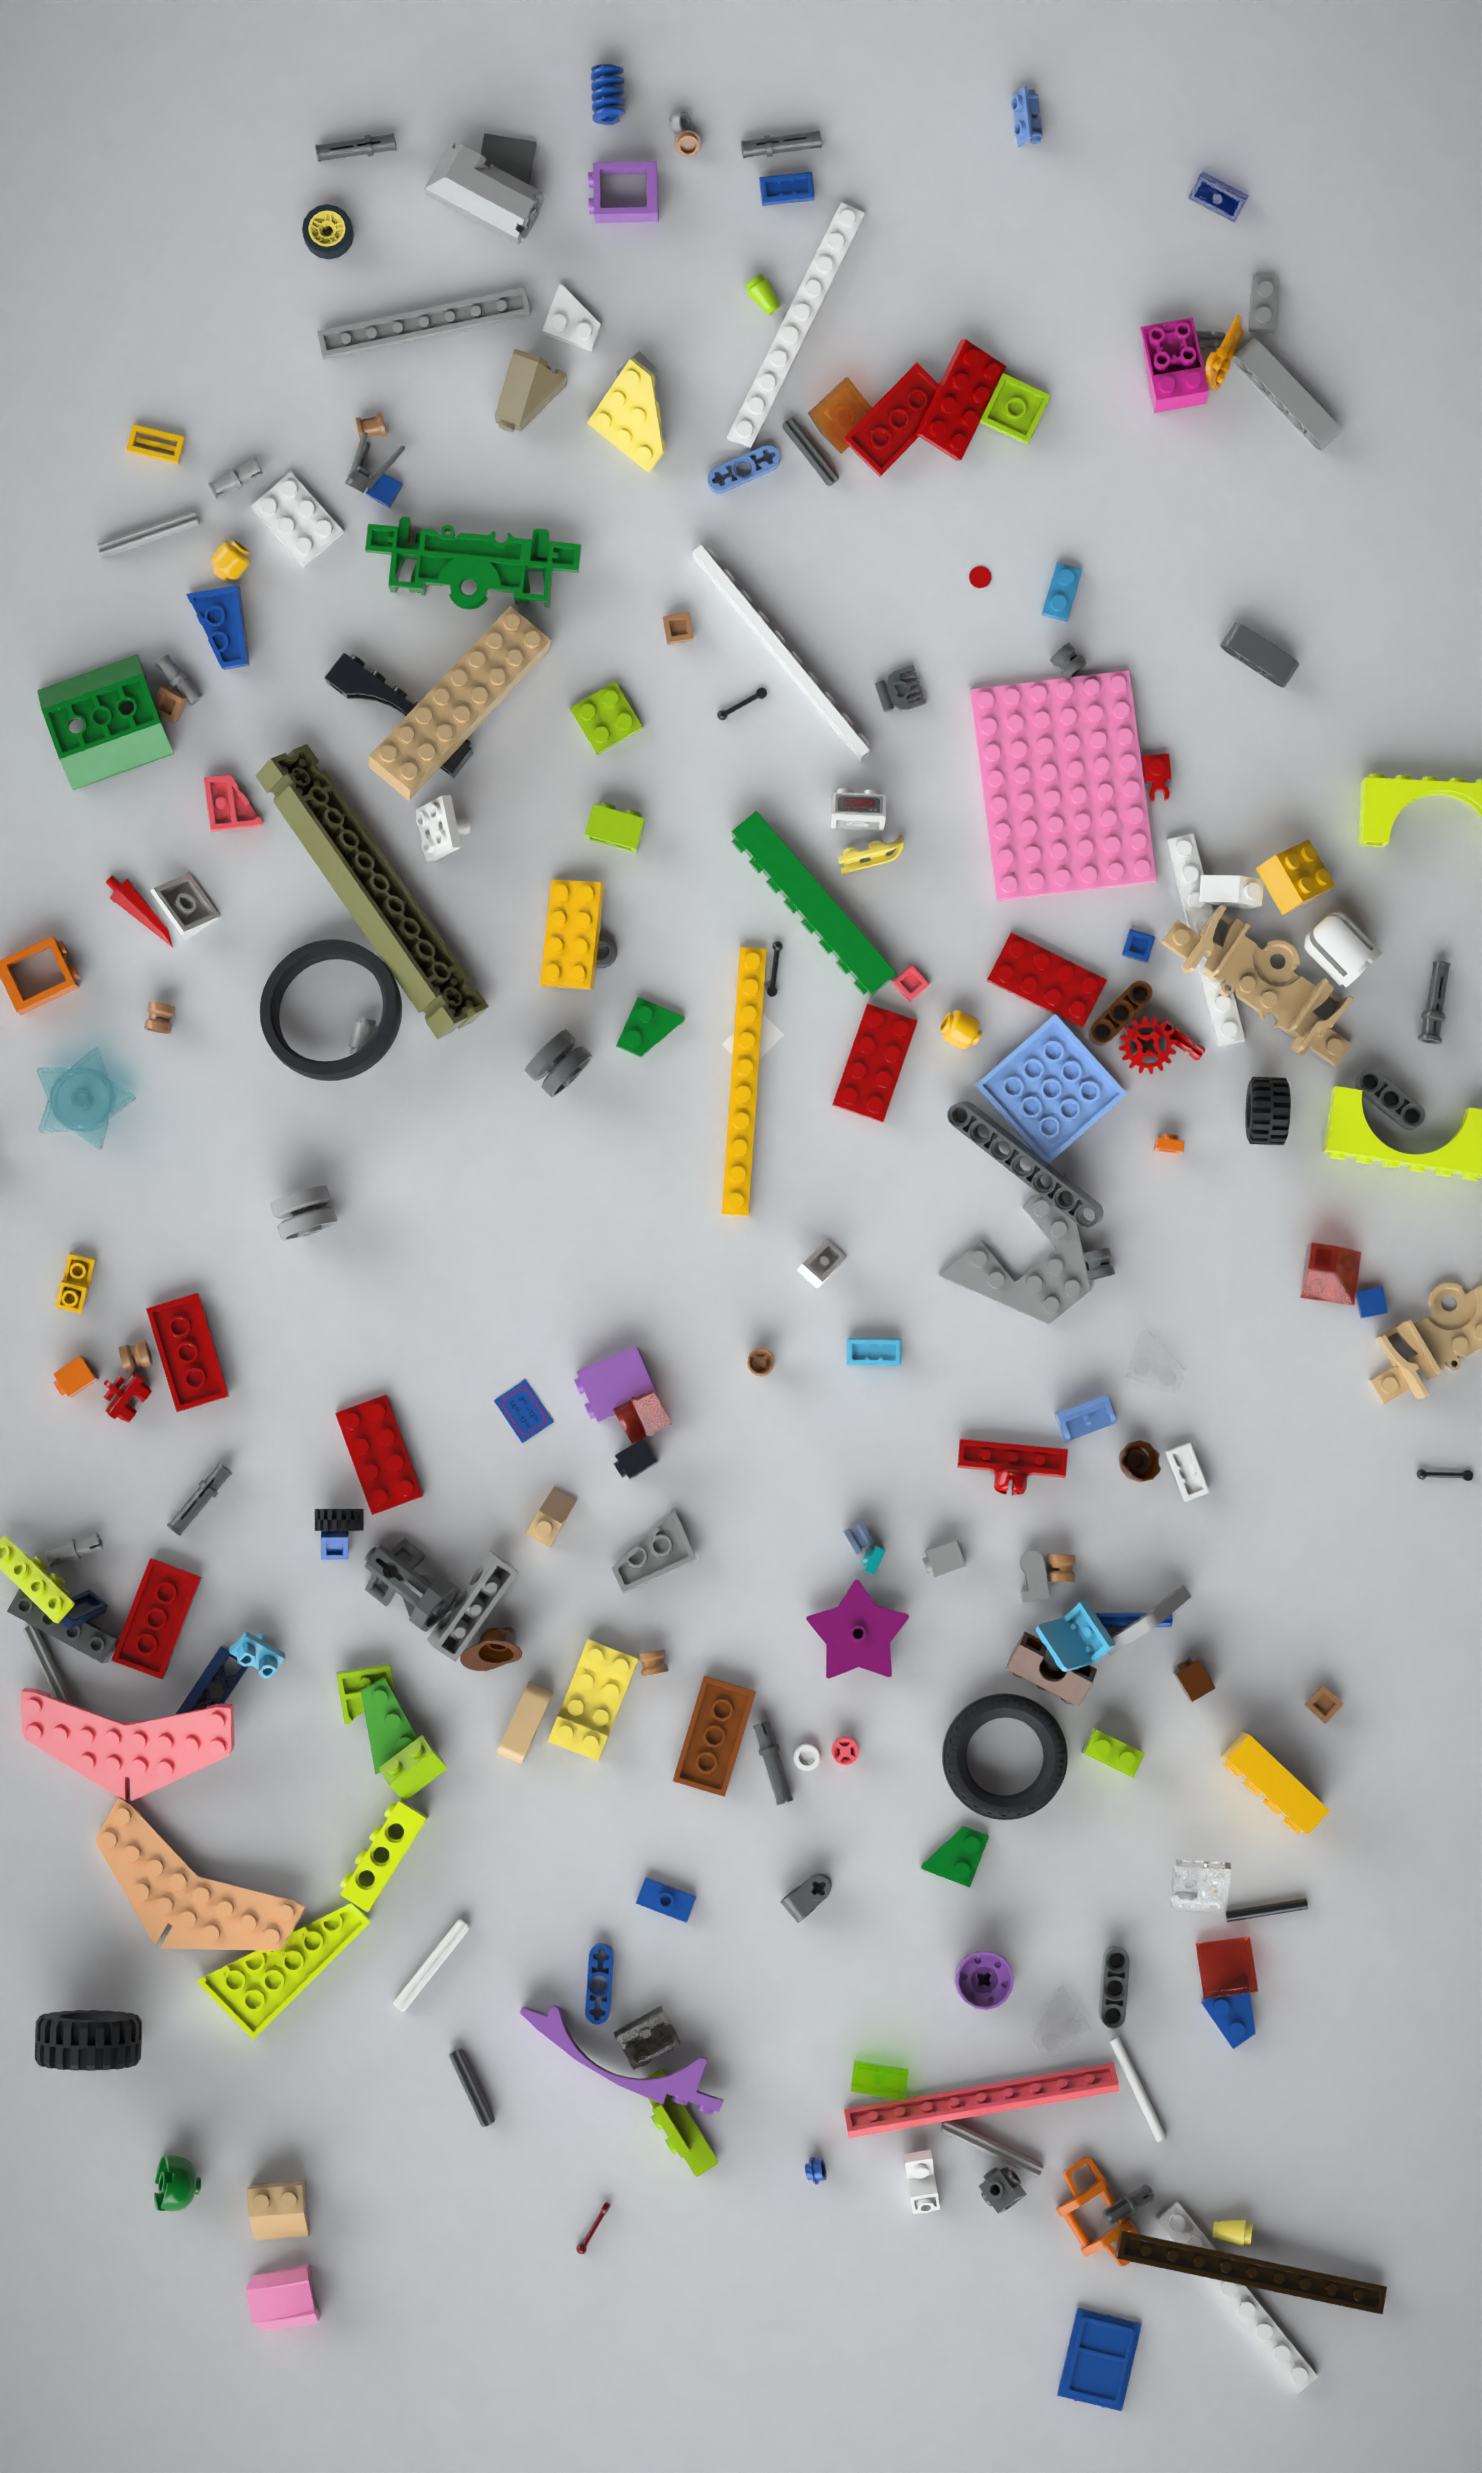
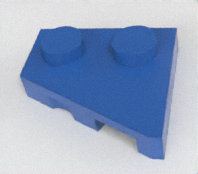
(1232, 2016)

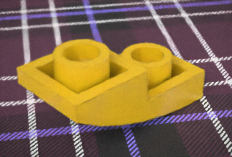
(75, 1283)

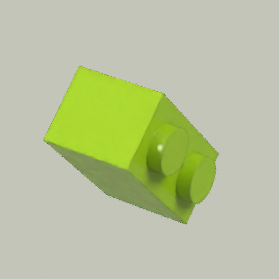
(615, 827)
(1113, 1752)
(413, 1768)

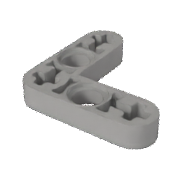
(1151, 1619)

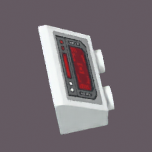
(858, 810)

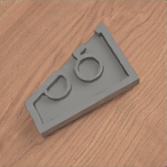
(657, 1555)

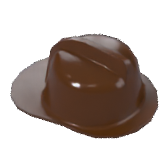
(493, 1650)

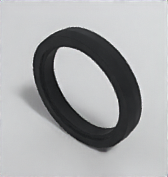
(294, 965)

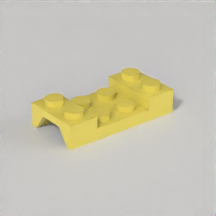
(593, 1700)

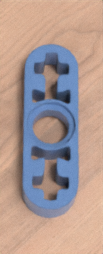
(746, 458)

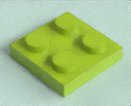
(1015, 409)
(606, 718)

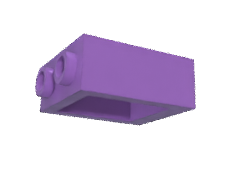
(624, 214)

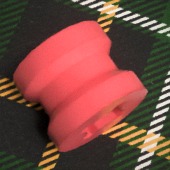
(845, 1754)

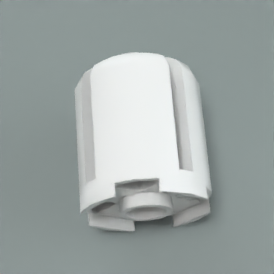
(1340, 948)

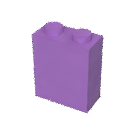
(613, 1383)

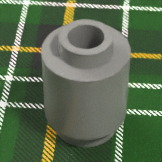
(361, 1034)

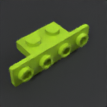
(682, 2133)

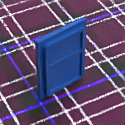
(1099, 2359)

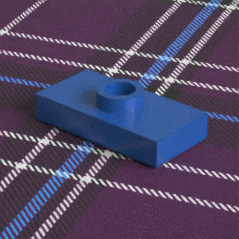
(787, 188)
(666, 1899)

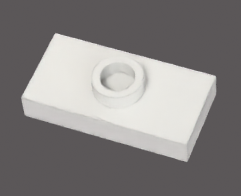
(1187, 1472)

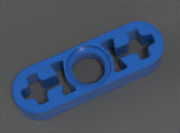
(593, 1962)

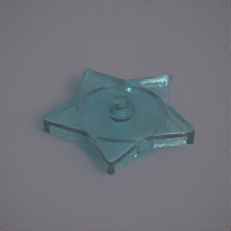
(93, 1115)

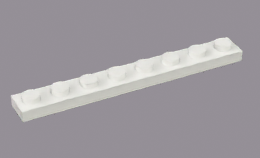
(1188, 875)
(1244, 2306)

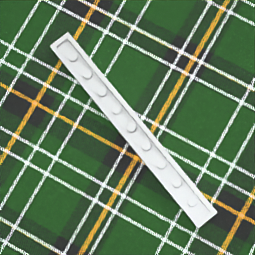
(795, 326)
(789, 660)

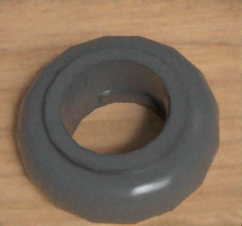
(610, 959)

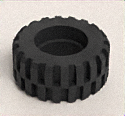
(88, 2040)

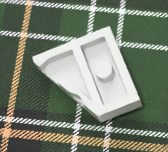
(571, 321)

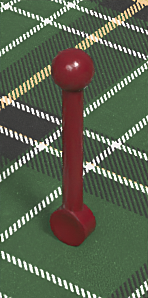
(581, 2248)

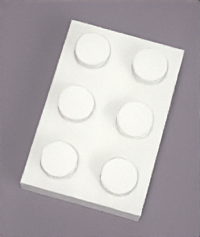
(297, 519)

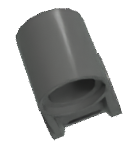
(803, 1899)

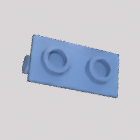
(1025, 105)

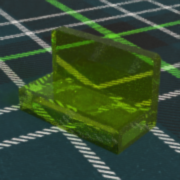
(879, 2080)

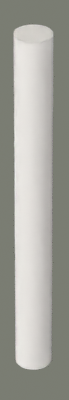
(1138, 2089)

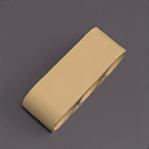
(525, 1722)

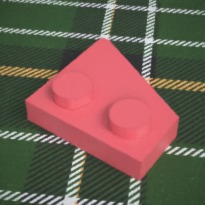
(228, 805)

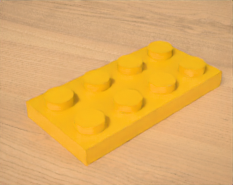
(572, 934)

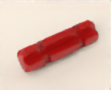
(1185, 1042)

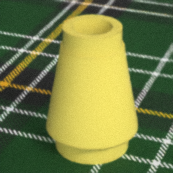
(1234, 2231)

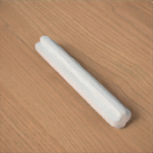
(431, 1965)

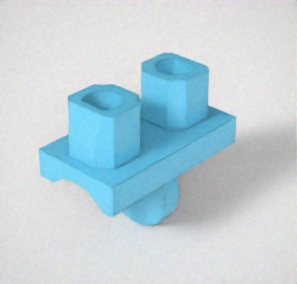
(255, 1652)

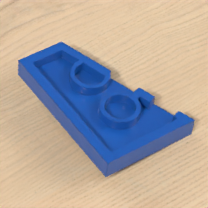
(223, 622)

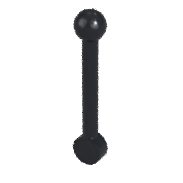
(761, 693)
(772, 990)
(1467, 1475)

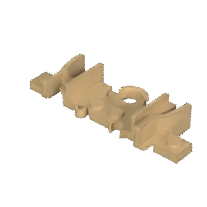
(1261, 986)
(1433, 1340)

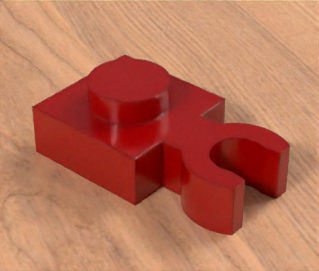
(1157, 771)

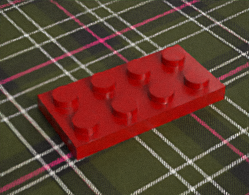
(960, 400)
(893, 421)
(1046, 980)
(874, 1063)
(187, 1352)
(379, 1454)
(156, 1618)

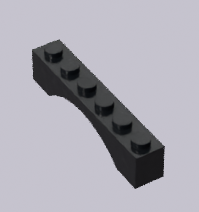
(356, 682)

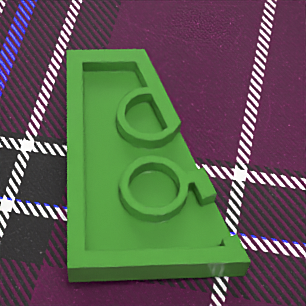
(386, 1722)

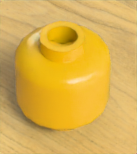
(230, 560)
(960, 1029)

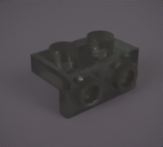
(647, 2038)

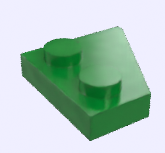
(647, 1027)
(958, 1856)

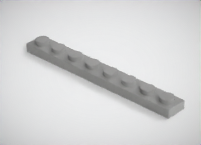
(424, 323)

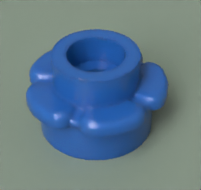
(816, 2170)

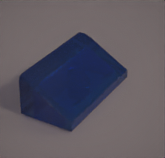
(1218, 197)

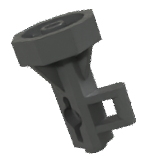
(424, 1596)

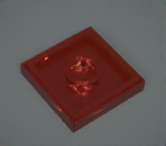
(1226, 1967)

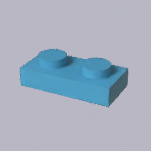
(1061, 592)

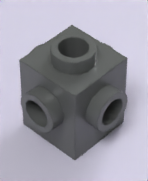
(1001, 2189)

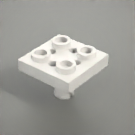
(440, 828)

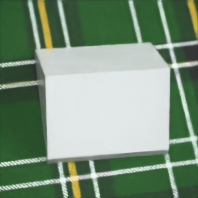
(185, 905)

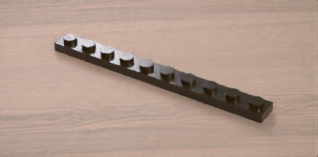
(1250, 2272)

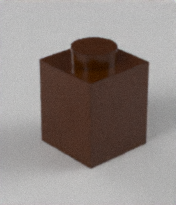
(1193, 1679)

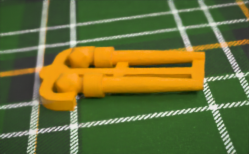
(1219, 362)

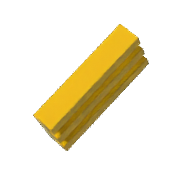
(180, 440)

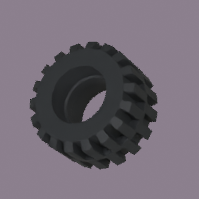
(1267, 1110)

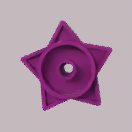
(837, 1628)

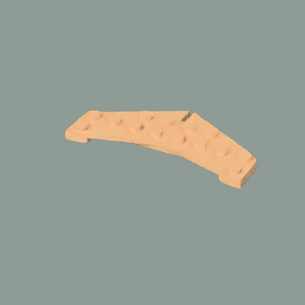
(198, 1908)

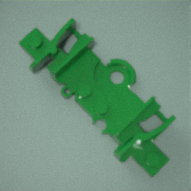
(472, 557)

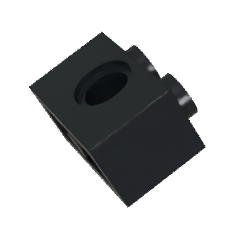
(634, 1460)

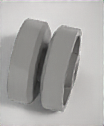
(304, 1213)

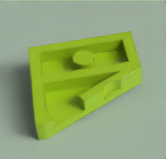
(350, 1685)

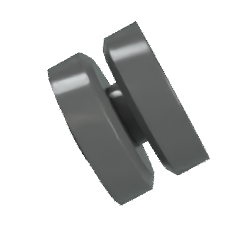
(558, 1064)

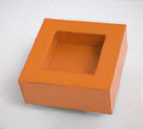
(1169, 1143)

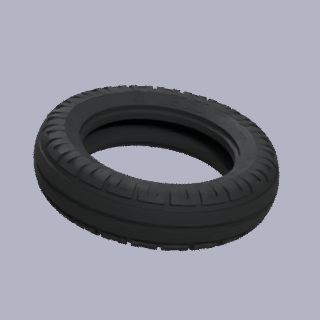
(1054, 1756)

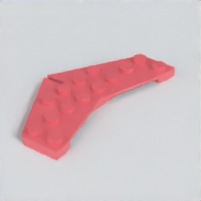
(113, 1750)

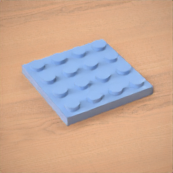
(1050, 1089)

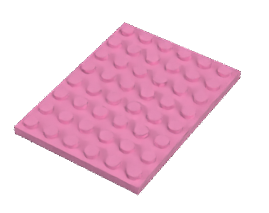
(1063, 785)

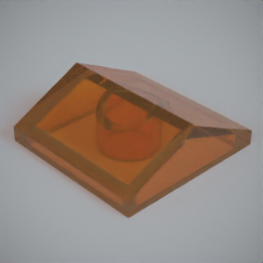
(839, 413)

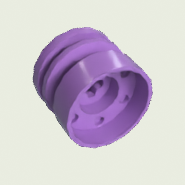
(1000, 1980)

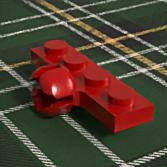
(1012, 1462)

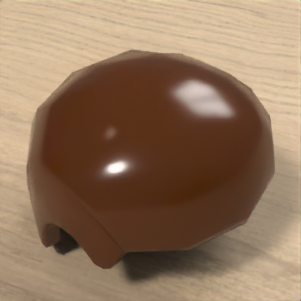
(1139, 1461)

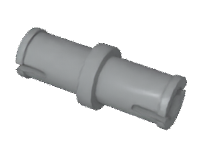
(235, 478)
(178, 680)
(74, 1550)

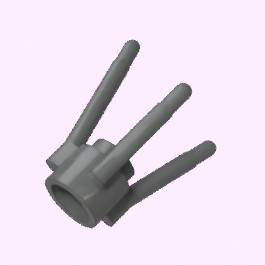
(358, 476)

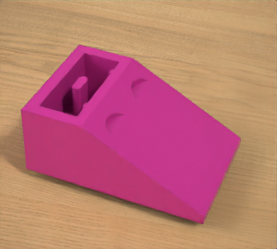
(1174, 365)

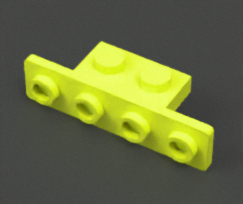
(35, 1581)

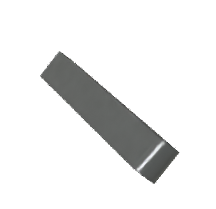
(1012, 1163)

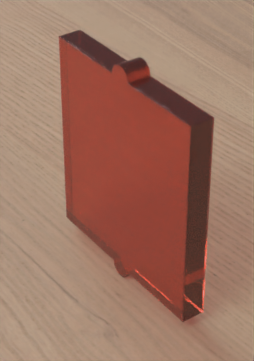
(642, 1416)

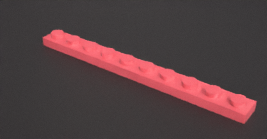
(981, 2100)

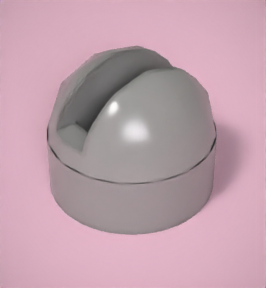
(679, 122)

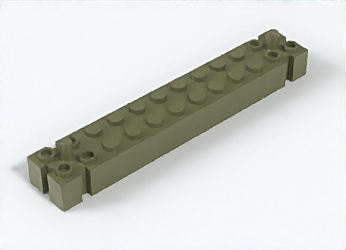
(371, 891)

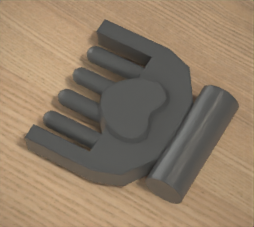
(897, 691)

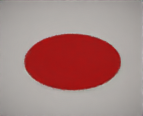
(980, 577)

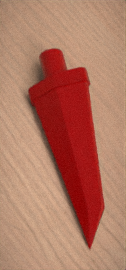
(131, 901)

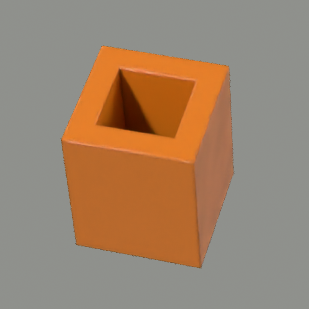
(74, 1377)

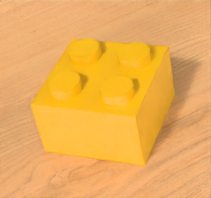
(1295, 877)

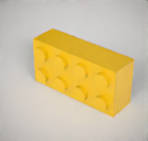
(1275, 1783)

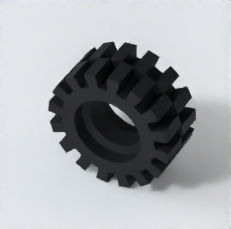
(339, 1519)

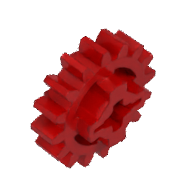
(1139, 1055)

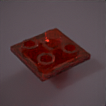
(1330, 1274)

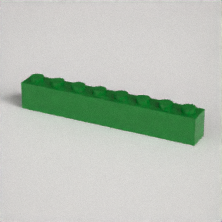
(813, 904)

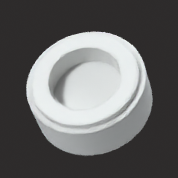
(807, 1757)

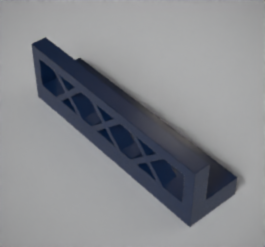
(206, 1679)

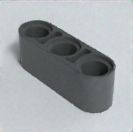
(1259, 655)
(1403, 1101)
(1117, 2000)

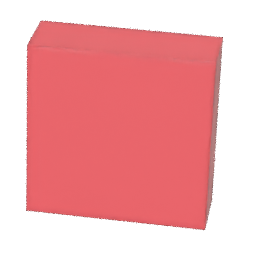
(910, 983)

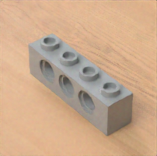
(472, 1606)

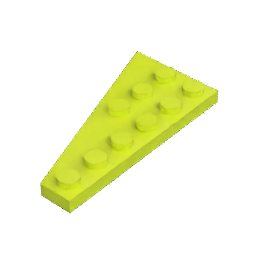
(267, 1981)

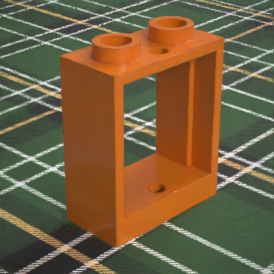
(13, 989)

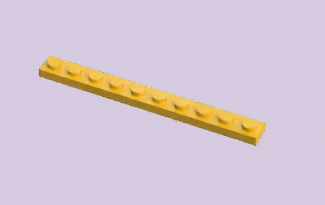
(744, 1081)

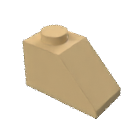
(551, 1517)

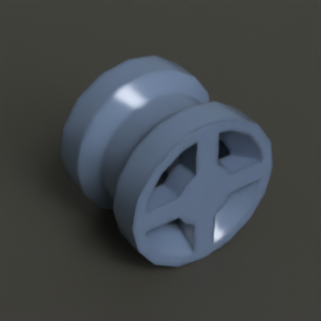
(859, 1537)

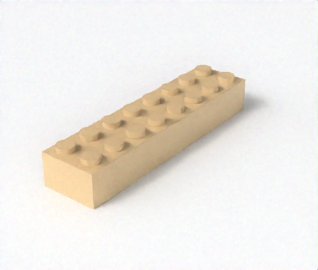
(459, 703)

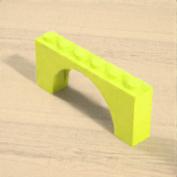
(1385, 797)
(1350, 1136)

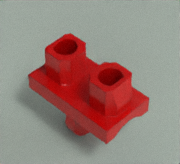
(119, 1406)

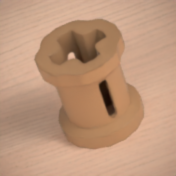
(373, 426)

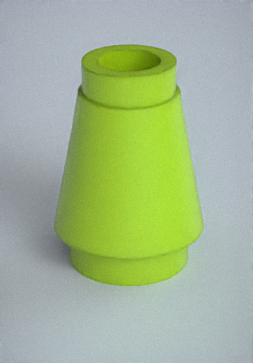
(762, 294)

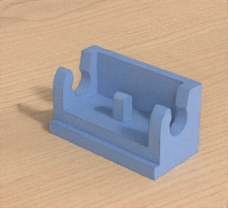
(1086, 1418)

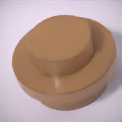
(687, 143)

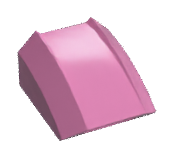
(282, 2298)

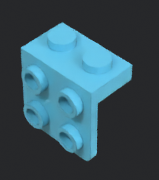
(1076, 1638)

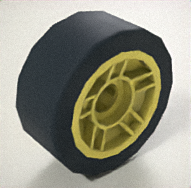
(322, 219)

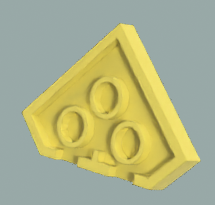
(632, 416)

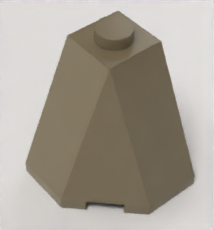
(527, 390)

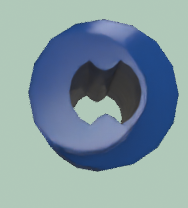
(606, 92)

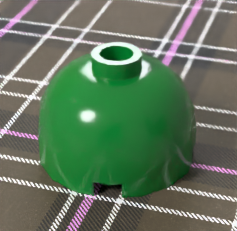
(176, 2183)

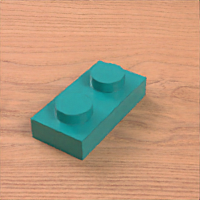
(872, 1559)

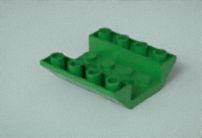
(109, 739)

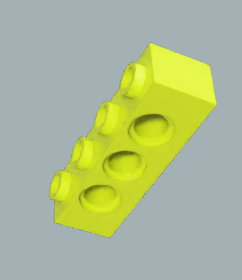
(366, 1895)

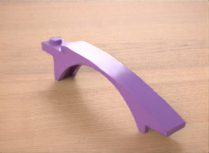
(681, 2085)

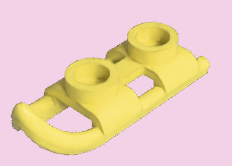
(876, 851)

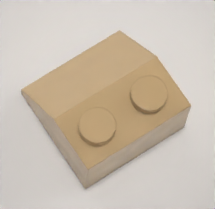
(278, 2210)

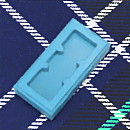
(873, 1352)

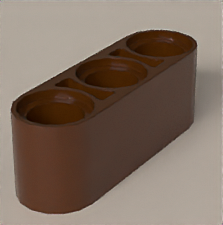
(1125, 1001)

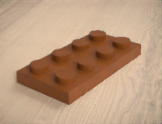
(714, 1736)

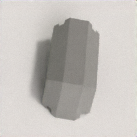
(484, 193)

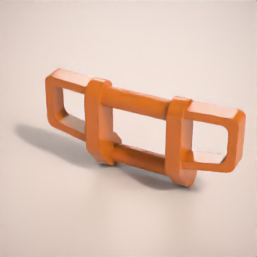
(1099, 2187)

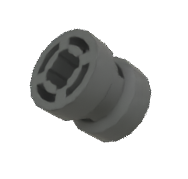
(1068, 661)
(1099, 1263)

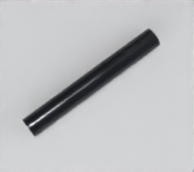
(1266, 1910)

